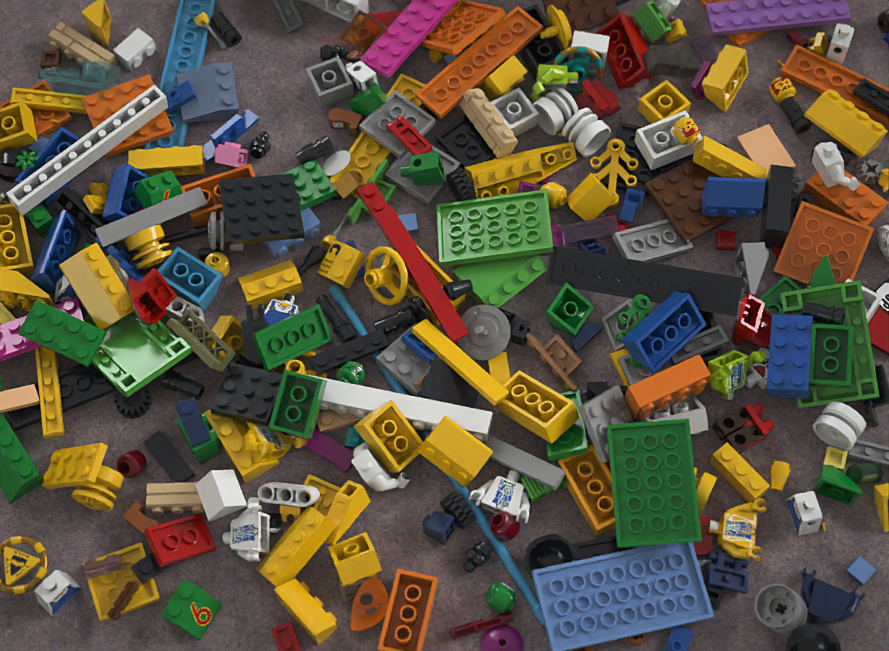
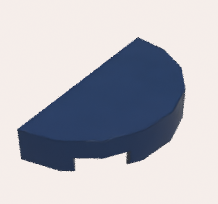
(585, 335)

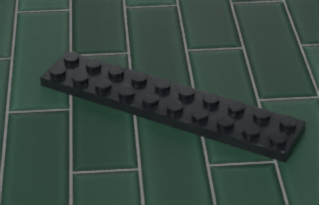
(633, 277)
(77, 387)

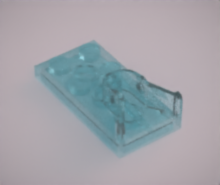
(94, 75)

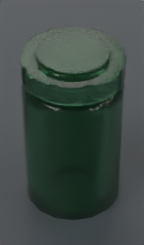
(865, 473)

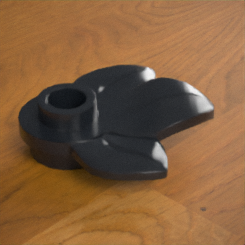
(417, 308)

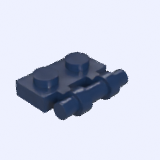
(727, 578)

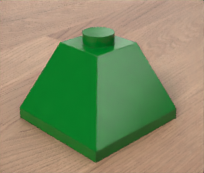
(836, 485)

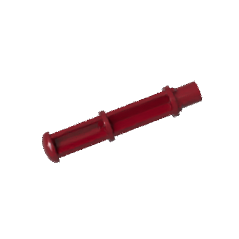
(480, 625)

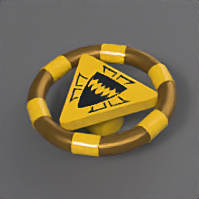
(19, 564)

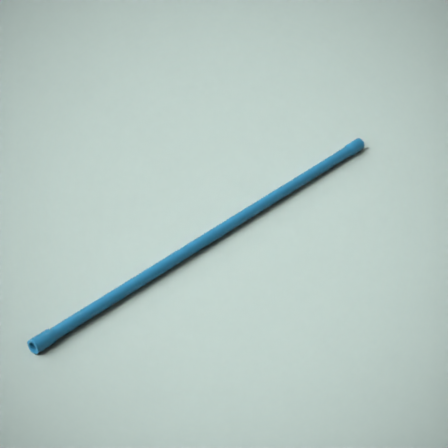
(482, 521)

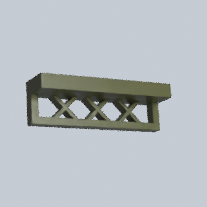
(199, 347)

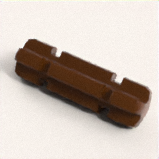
(122, 601)

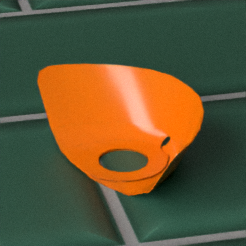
(359, 618)

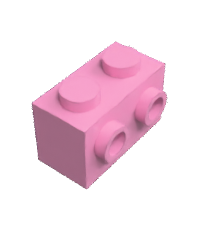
(231, 154)

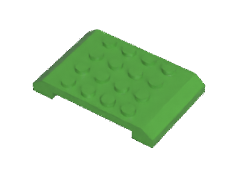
(137, 352)
(863, 379)

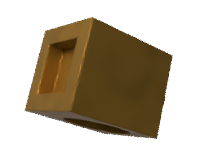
(348, 183)

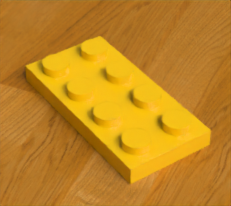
(74, 466)

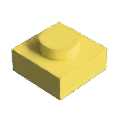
(835, 457)

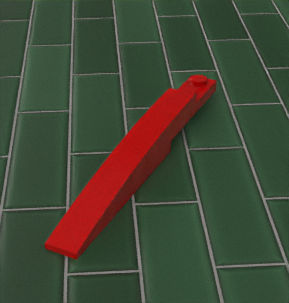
(416, 265)

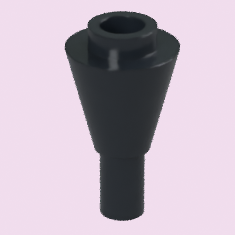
(313, 257)

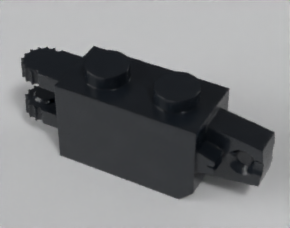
(249, 327)

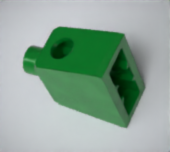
(425, 169)

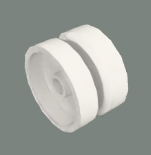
(839, 425)

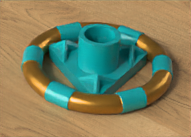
(580, 65)

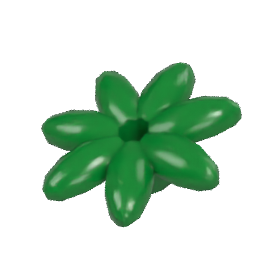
(26, 160)

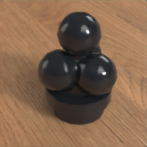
(329, 52)
(260, 146)
(477, 556)

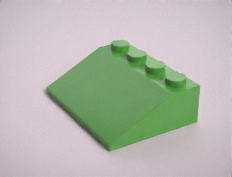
(500, 279)

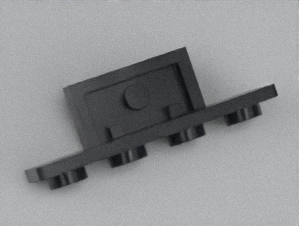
(883, 388)

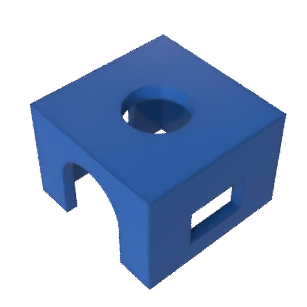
(628, 210)

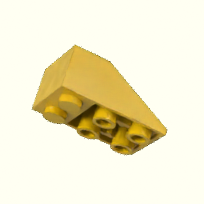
(20, 291)

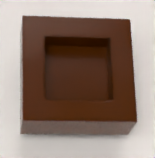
(50, 59)

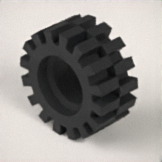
(460, 185)
(135, 410)
(457, 507)

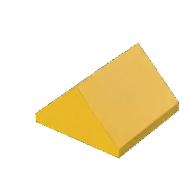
(98, 21)
(590, 198)

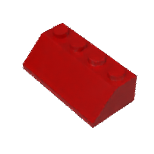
(625, 51)

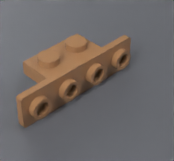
(559, 356)

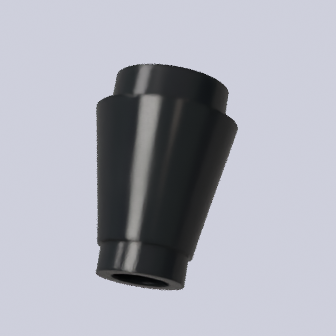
(457, 288)

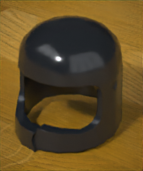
(8, 159)

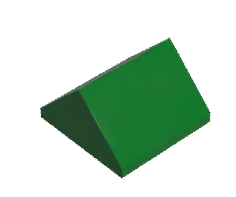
(568, 310)

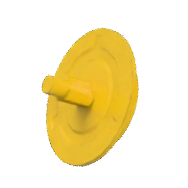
(558, 27)

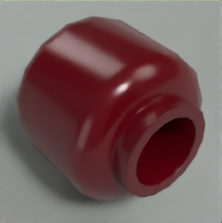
(131, 463)
(504, 526)

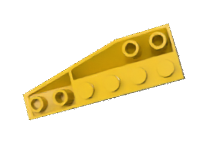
(504, 174)

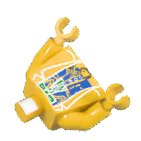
(268, 443)
(738, 529)

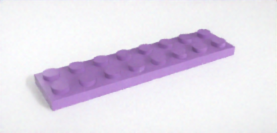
(765, 15)

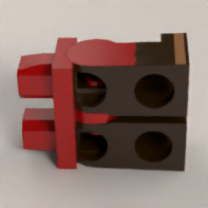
(743, 427)

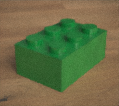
(831, 355)
(298, 404)

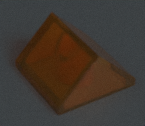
(363, 32)

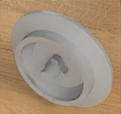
(487, 331)

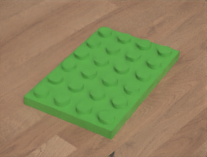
(494, 228)

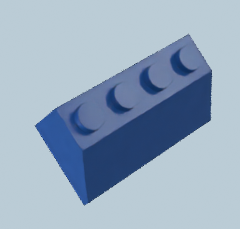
(57, 249)
(664, 331)

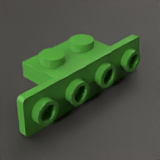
(386, 189)

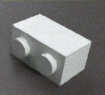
(134, 49)

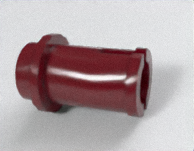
(797, 39)

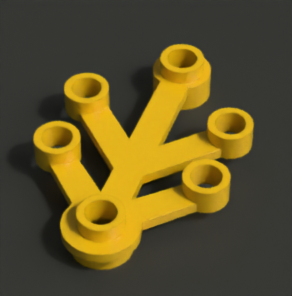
(614, 167)

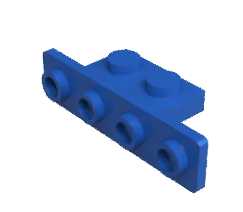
(229, 132)

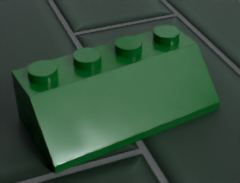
(17, 469)

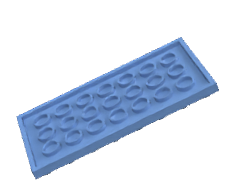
(621, 595)

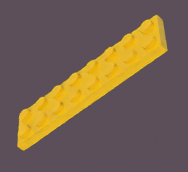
(367, 152)

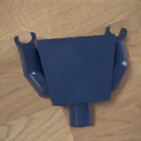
(828, 601)

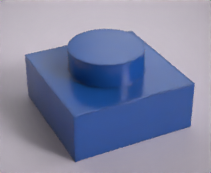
(635, 195)

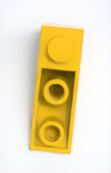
(345, 508)

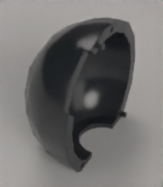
(548, 552)
(812, 638)

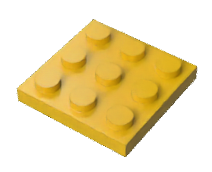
(108, 586)

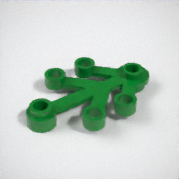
(641, 312)

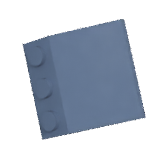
(214, 92)

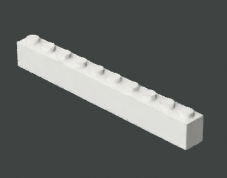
(87, 150)
(418, 411)

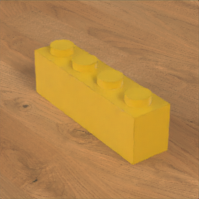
(177, 159)
(725, 161)

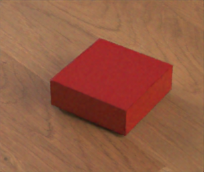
(726, 240)

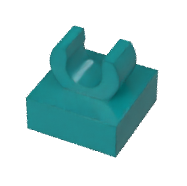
(353, 438)

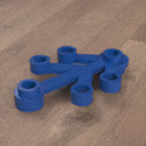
(122, 256)

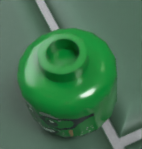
(351, 372)

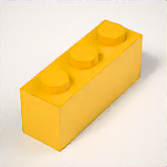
(739, 473)

